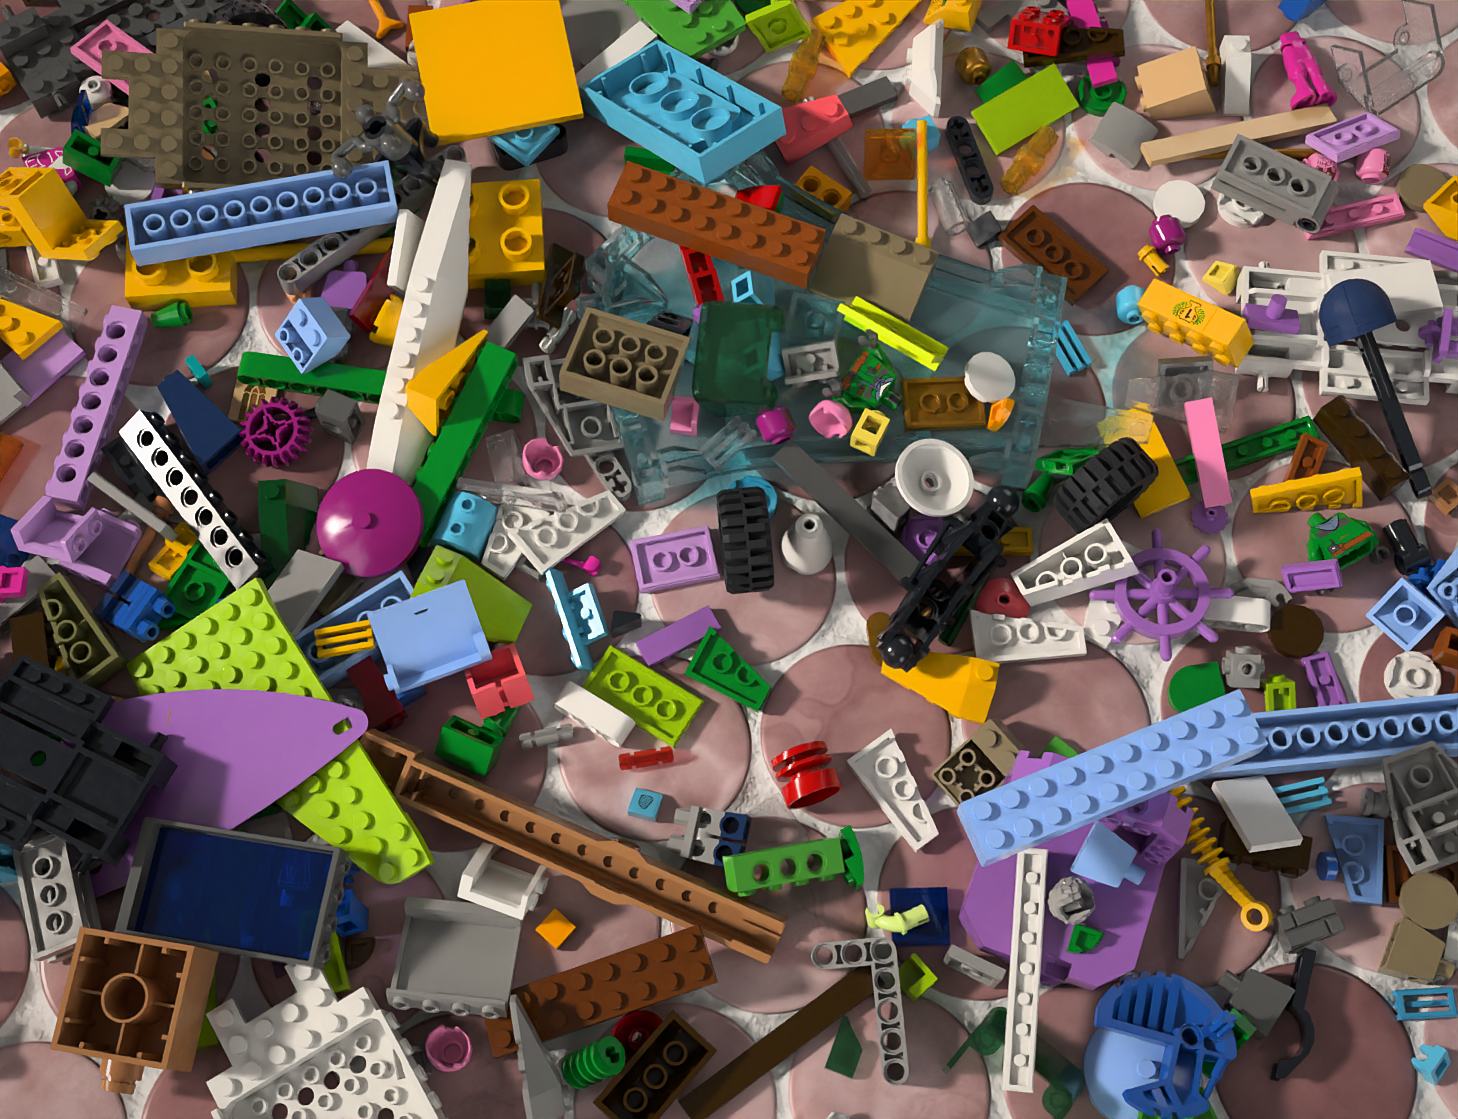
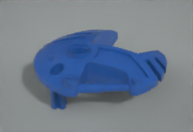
(1161, 1013)

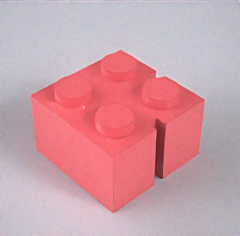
(499, 682)

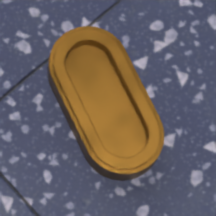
(875, 625)

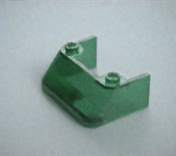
(1063, 1077)

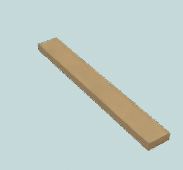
(1222, 137)

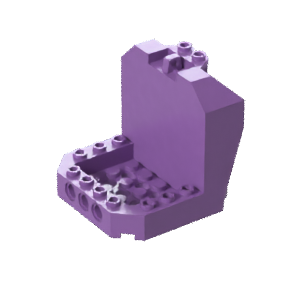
(1152, 828)

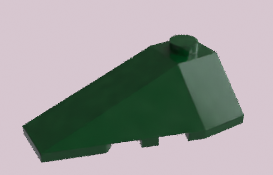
(285, 521)

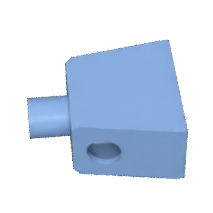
(1107, 858)

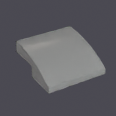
(1122, 134)

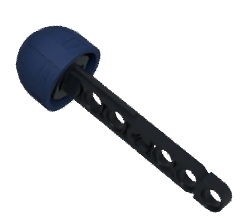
(1354, 311)

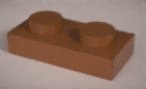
(1306, 458)

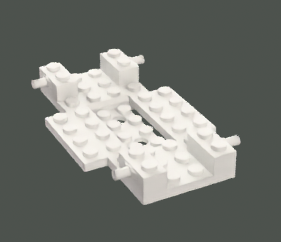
(1340, 366)

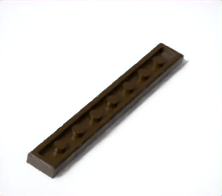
(779, 1044)

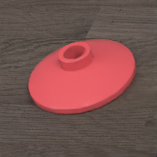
(989, 602)

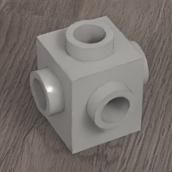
(1243, 667)

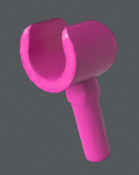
(590, 567)

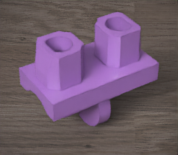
(1439, 333)

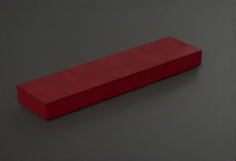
(373, 296)

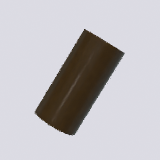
(656, 1072)

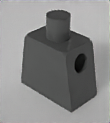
(1256, 997)

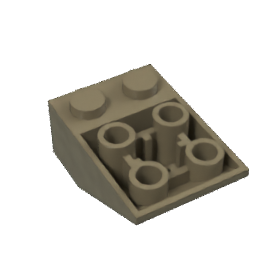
(979, 762)

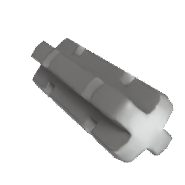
(546, 736)

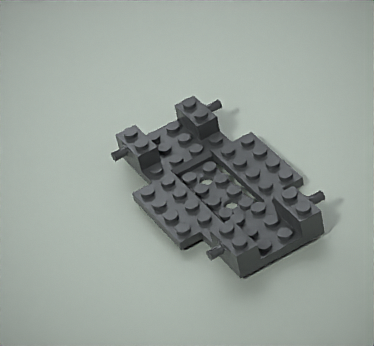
(41, 47)

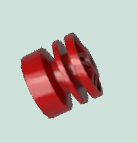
(804, 771)

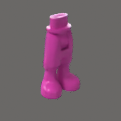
(1303, 66)

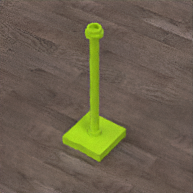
(778, 24)

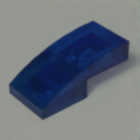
(81, 112)

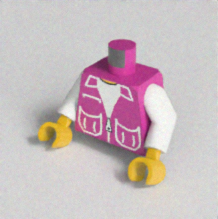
(46, 158)

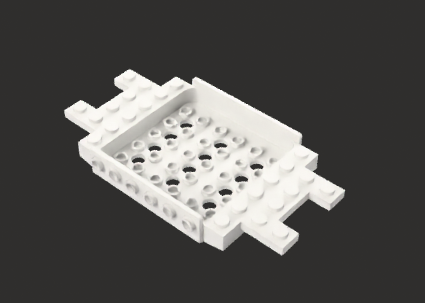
(306, 1040)

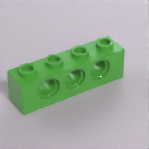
(740, 866)

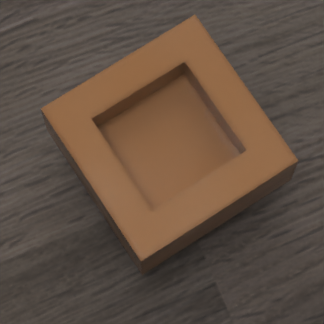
(1445, 496)

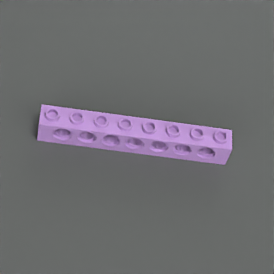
(77, 492)

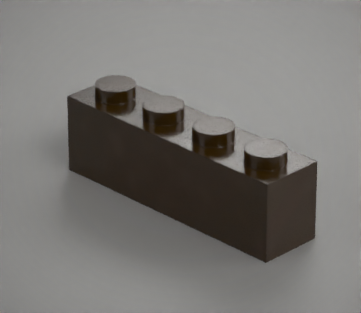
(1361, 447)
(33, 638)

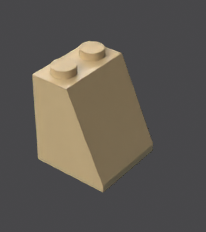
(1175, 86)

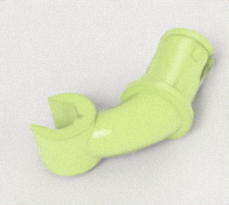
(899, 922)

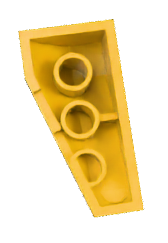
(438, 383)
(953, 682)

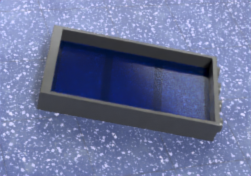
(234, 892)

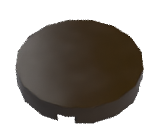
(1295, 631)

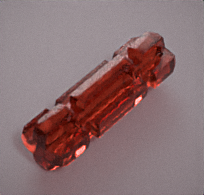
(646, 758)

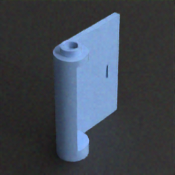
(430, 642)

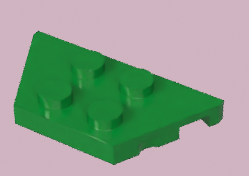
(1065, 460)
(195, 587)

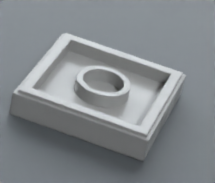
(973, 966)

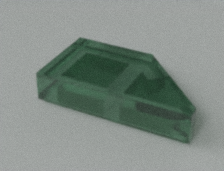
(844, 1051)

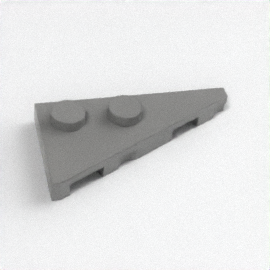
(1195, 902)

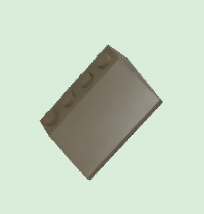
(875, 267)
(624, 363)

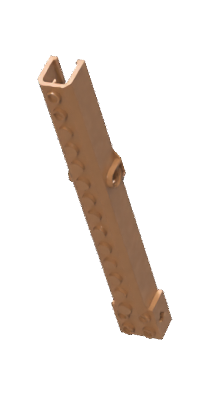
(604, 866)

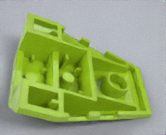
(497, 606)

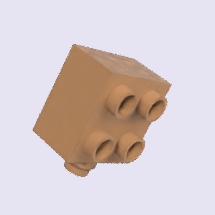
(133, 1005)

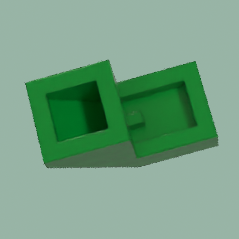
(295, 17)

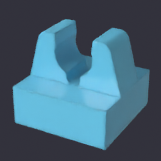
(1434, 1065)

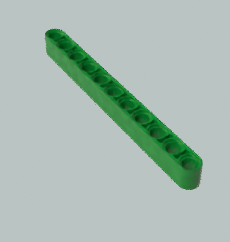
(350, 381)

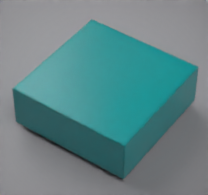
(198, 371)

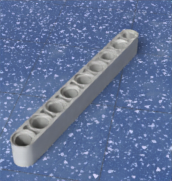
(349, 245)

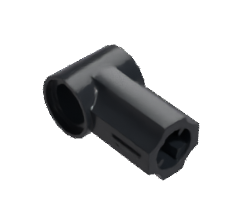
(1408, 554)

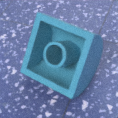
(465, 525)

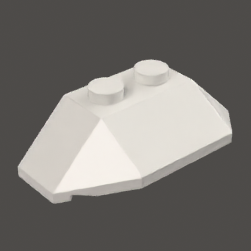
(926, 67)

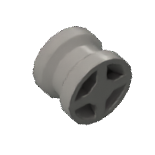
(1374, 803)

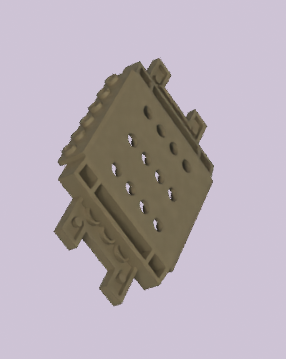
(169, 110)

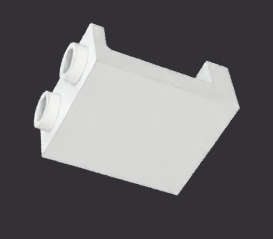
(501, 885)

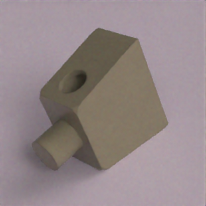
(1414, 954)

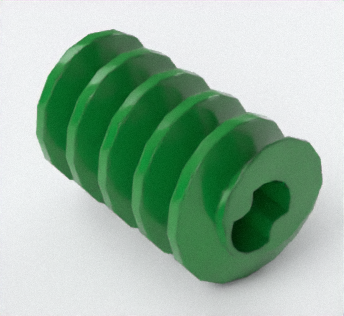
(593, 1063)

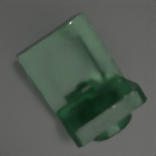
(496, 296)

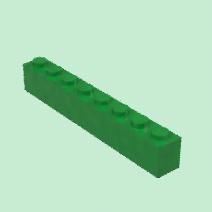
(462, 432)

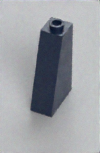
(203, 425)

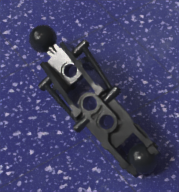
(928, 600)

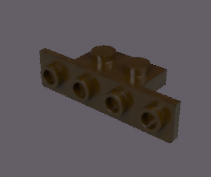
(559, 284)

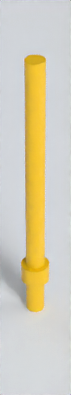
(922, 185)

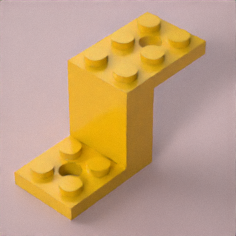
(53, 216)

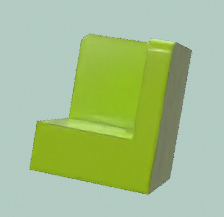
(915, 977)

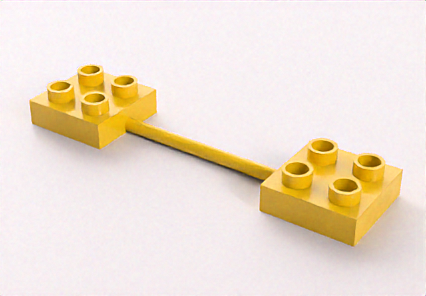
(504, 244)

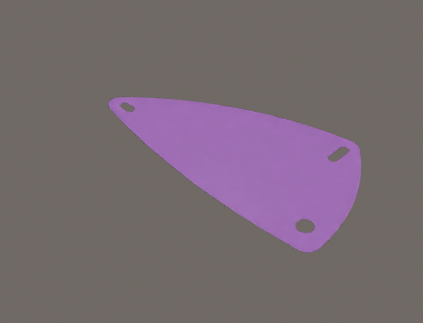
(231, 755)

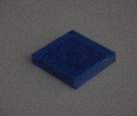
(930, 934)

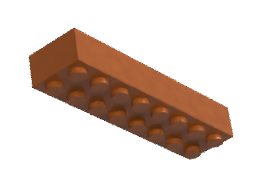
(716, 224)

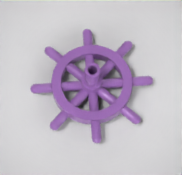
(1163, 594)

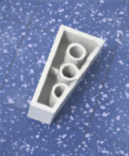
(1076, 565)

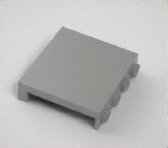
(455, 958)

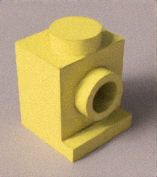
(865, 440)

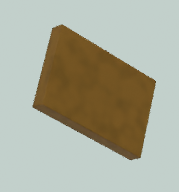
(940, 405)

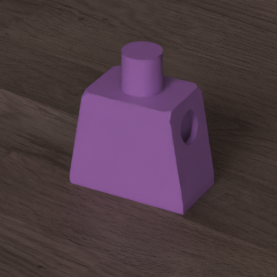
(345, 286)

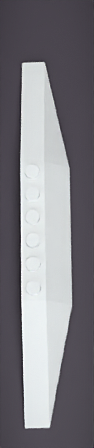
(426, 323)

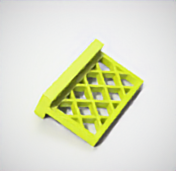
(895, 332)

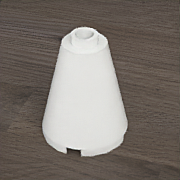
(806, 545)

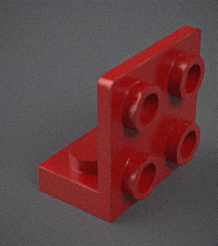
(1037, 30)

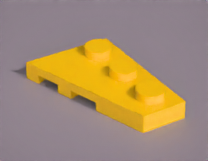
(25, 329)

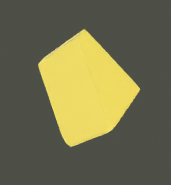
(1222, 277)

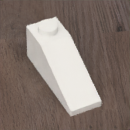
(1235, 75)

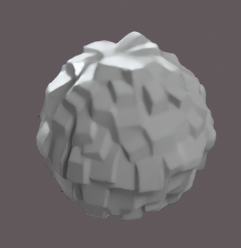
(1071, 900)

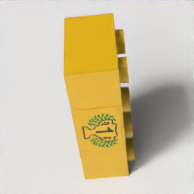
(1195, 323)

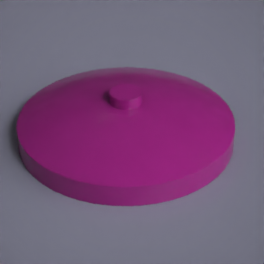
(370, 523)

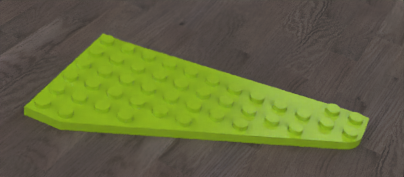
(249, 648)

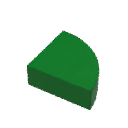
(1083, 939)

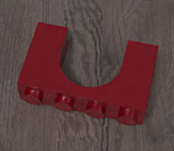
(380, 704)

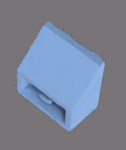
(312, 334)

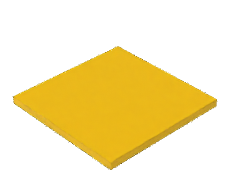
(494, 68)

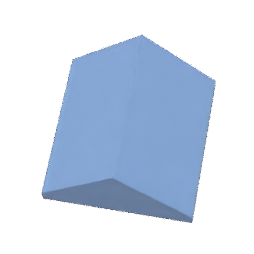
(1405, 614)

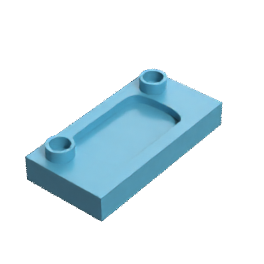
(683, 111)

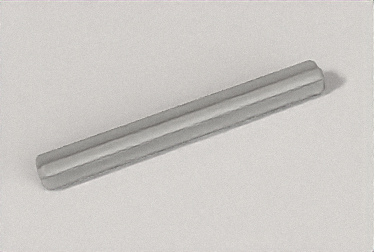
(847, 164)

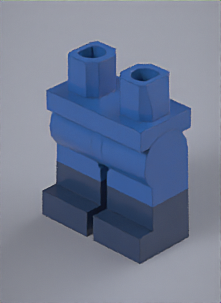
(143, 613)

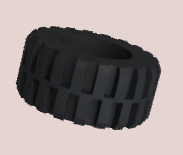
(1105, 484)
(745, 540)

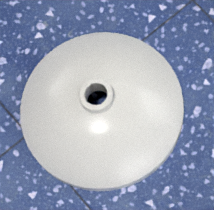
(943, 469)

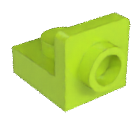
(1279, 692)

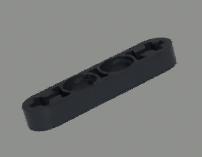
(967, 160)

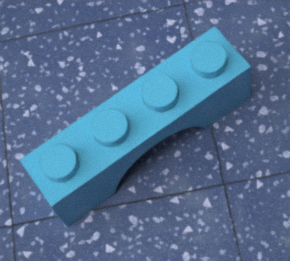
(758, 289)

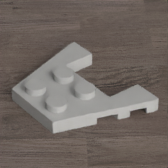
(993, 16)

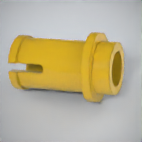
(1153, 260)

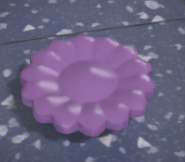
(1209, 519)

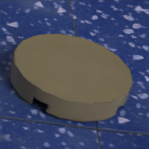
(1418, 184)
(1429, 901)

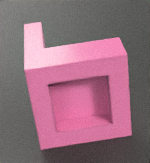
(684, 416)

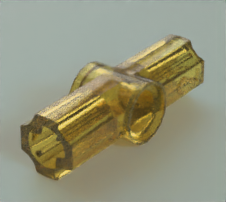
(803, 66)
(1029, 160)

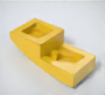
(173, 554)

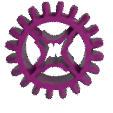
(265, 413)

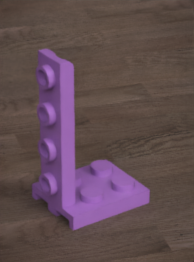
(1433, 248)

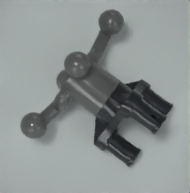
(396, 144)

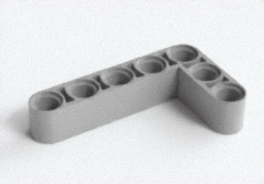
(881, 995)

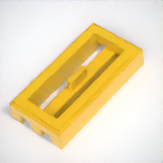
(341, 629)

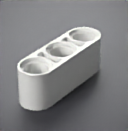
(1237, 614)
(594, 714)

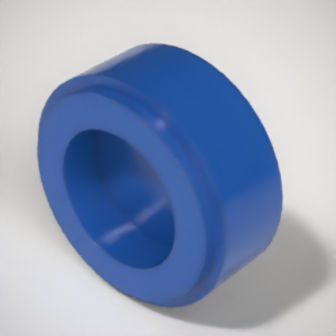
(1326, 866)

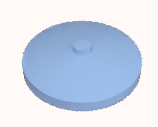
(1117, 1064)

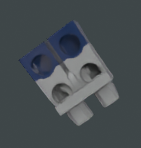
(702, 831)

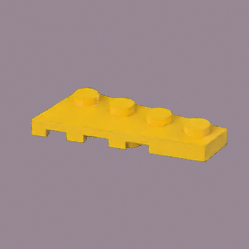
(1305, 493)

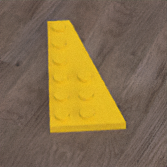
(859, 28)

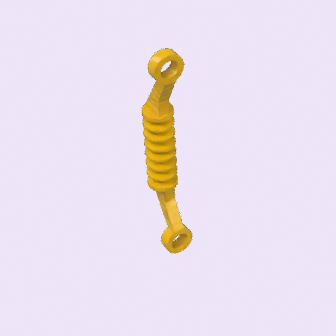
(1219, 869)

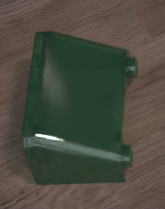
(735, 358)

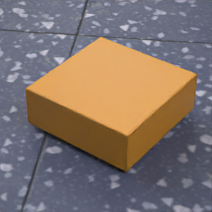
(555, 929)

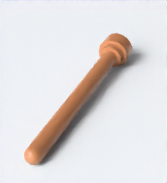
(162, 509)

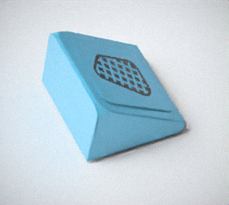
(645, 805)

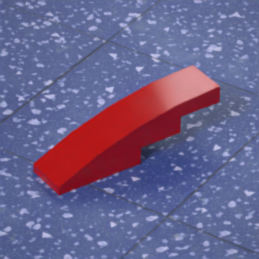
(701, 276)

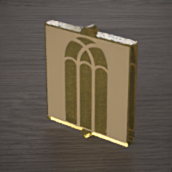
(244, 397)

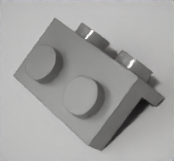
(811, 363)

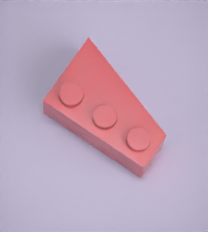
(811, 126)

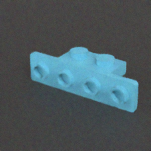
(580, 617)

